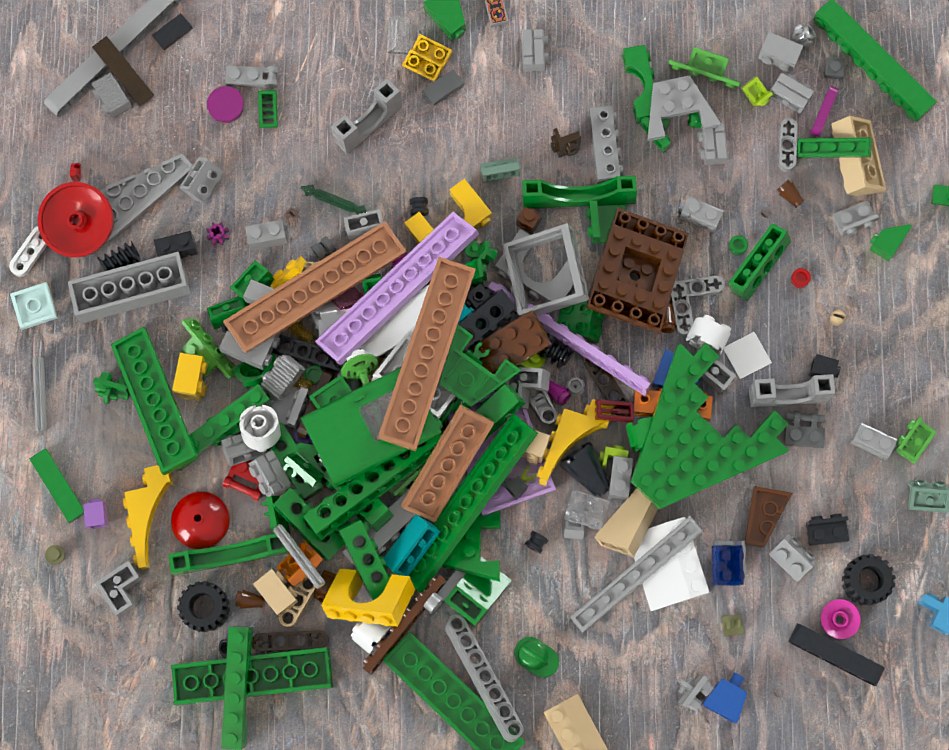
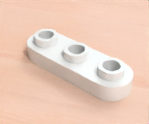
(22, 256)

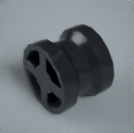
(419, 205)
(536, 542)

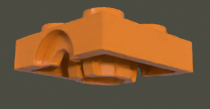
(292, 570)

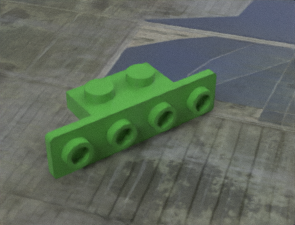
(707, 64)
(203, 345)

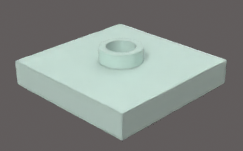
(33, 306)

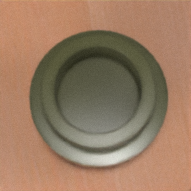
(55, 554)

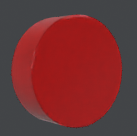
(800, 278)

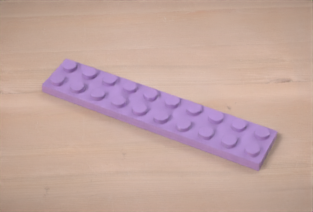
(395, 288)

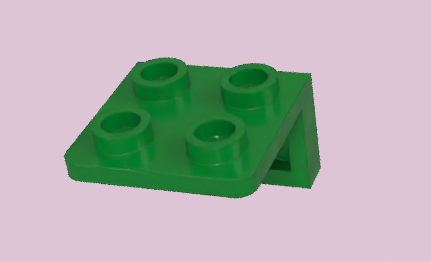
(600, 220)
(582, 321)

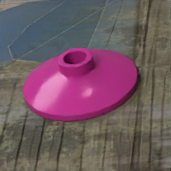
(850, 619)

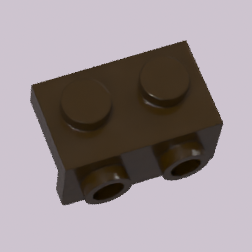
(566, 145)

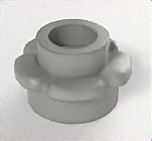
(575, 381)

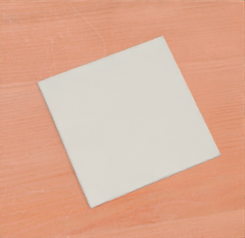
(747, 355)

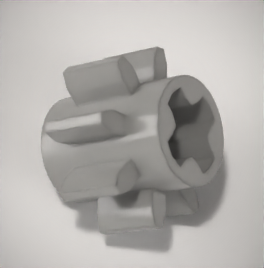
(803, 35)

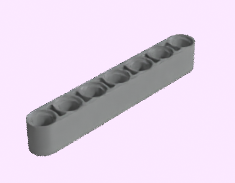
(484, 688)

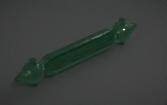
(334, 200)

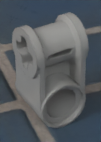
(542, 405)

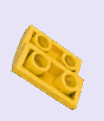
(427, 58)

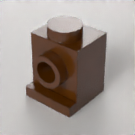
(528, 220)

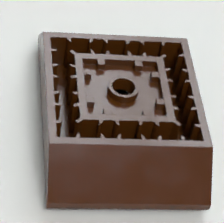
(651, 253)

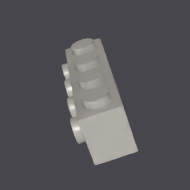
(604, 143)

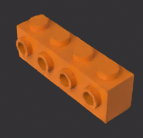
(646, 404)

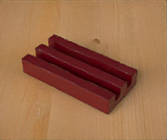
(599, 410)

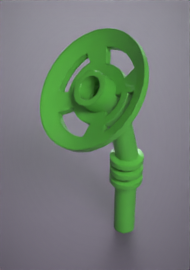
(360, 368)

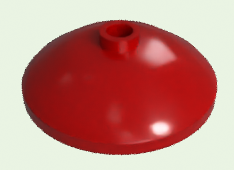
(213, 521)

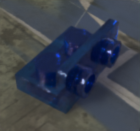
(727, 565)

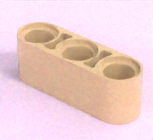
(298, 611)

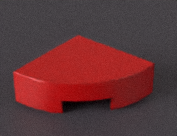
(75, 172)

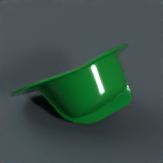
(252, 375)
(536, 657)

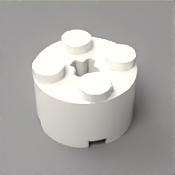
(707, 331)
(259, 427)
(369, 635)

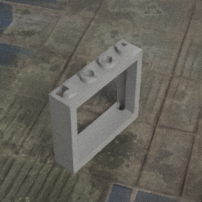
(517, 290)

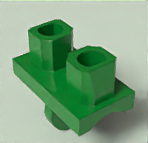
(482, 250)
(110, 390)

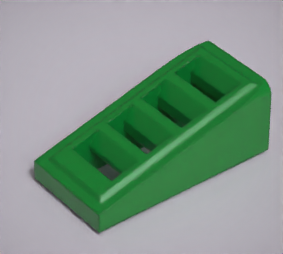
(268, 93)

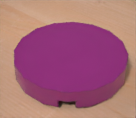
(225, 104)

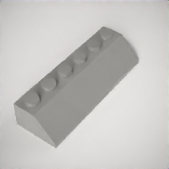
(128, 287)

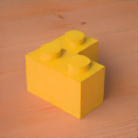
(188, 377)

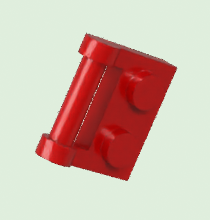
(242, 470)

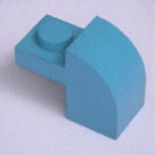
(940, 619)

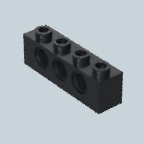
(504, 308)

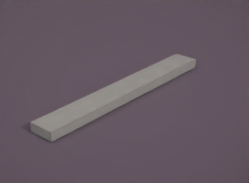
(636, 574)

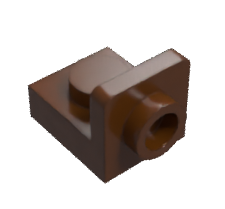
(320, 593)

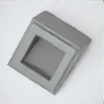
(573, 530)

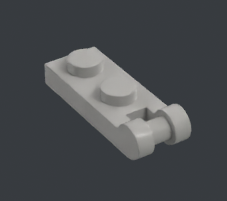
(251, 76)

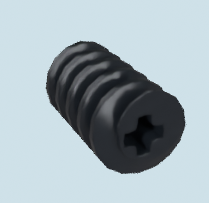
(121, 258)
(556, 353)

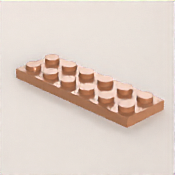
(447, 463)

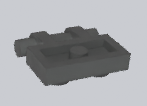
(804, 436)

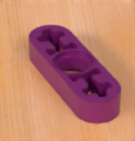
(824, 111)

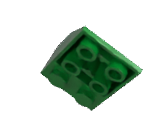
(476, 595)

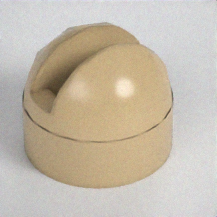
(837, 321)

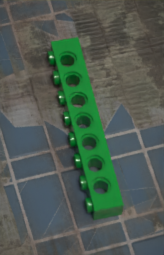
(370, 492)

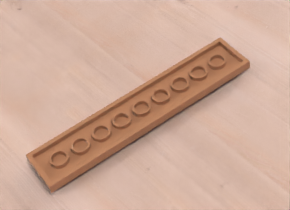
(314, 287)
(426, 354)

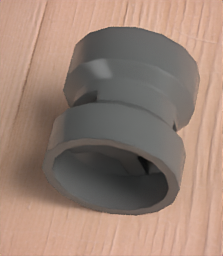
(320, 252)

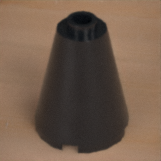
(586, 469)

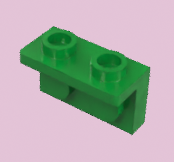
(255, 272)

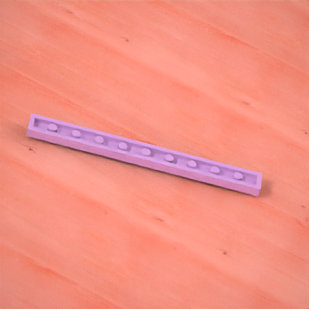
(589, 351)

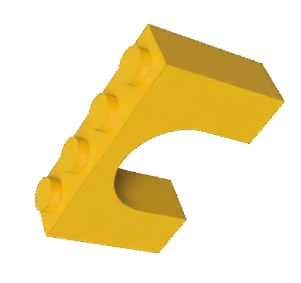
(474, 210)
(383, 610)

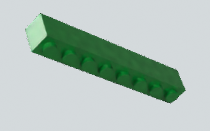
(874, 60)

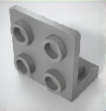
(291, 407)

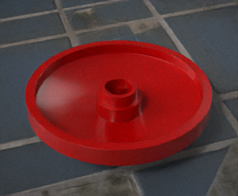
(75, 219)

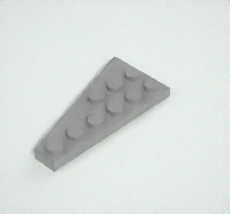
(138, 193)

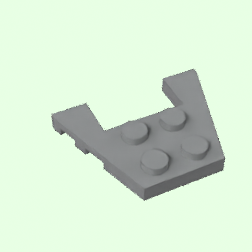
(675, 99)

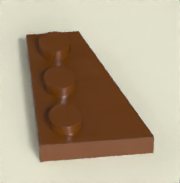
(764, 514)

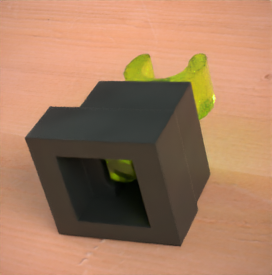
(518, 485)

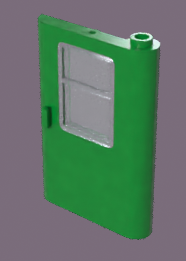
(348, 431)

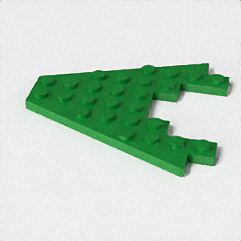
(684, 450)

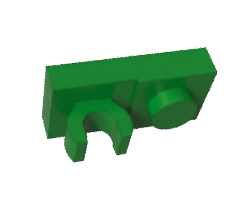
(303, 468)
(274, 517)

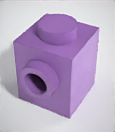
(95, 514)

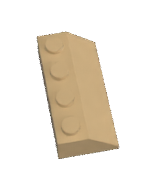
(860, 175)
(574, 726)

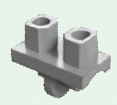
(689, 697)

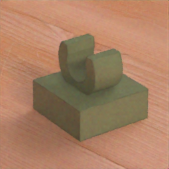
(732, 625)

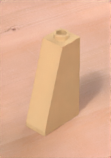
(628, 525)

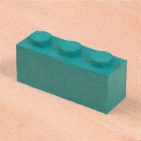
(411, 546)

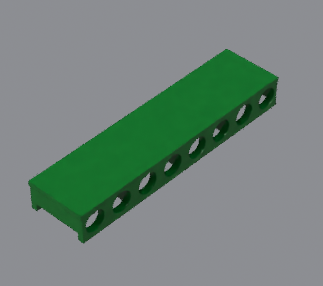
(266, 676)

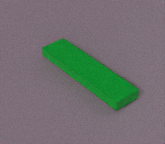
(834, 147)
(57, 485)

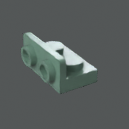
(500, 170)
(928, 496)

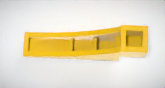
(570, 430)
(141, 510)

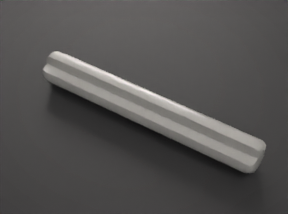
(39, 394)
(299, 556)

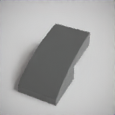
(442, 87)

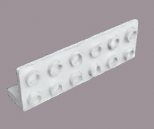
(394, 329)

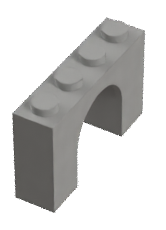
(385, 104)
(548, 291)
(261, 355)
(767, 394)

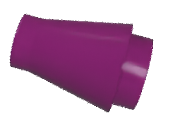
(558, 393)

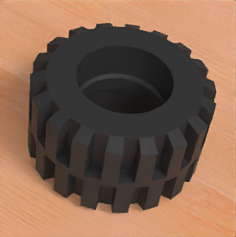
(884, 575)
(191, 595)

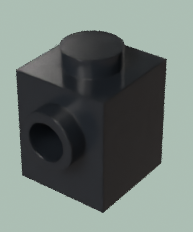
(824, 366)

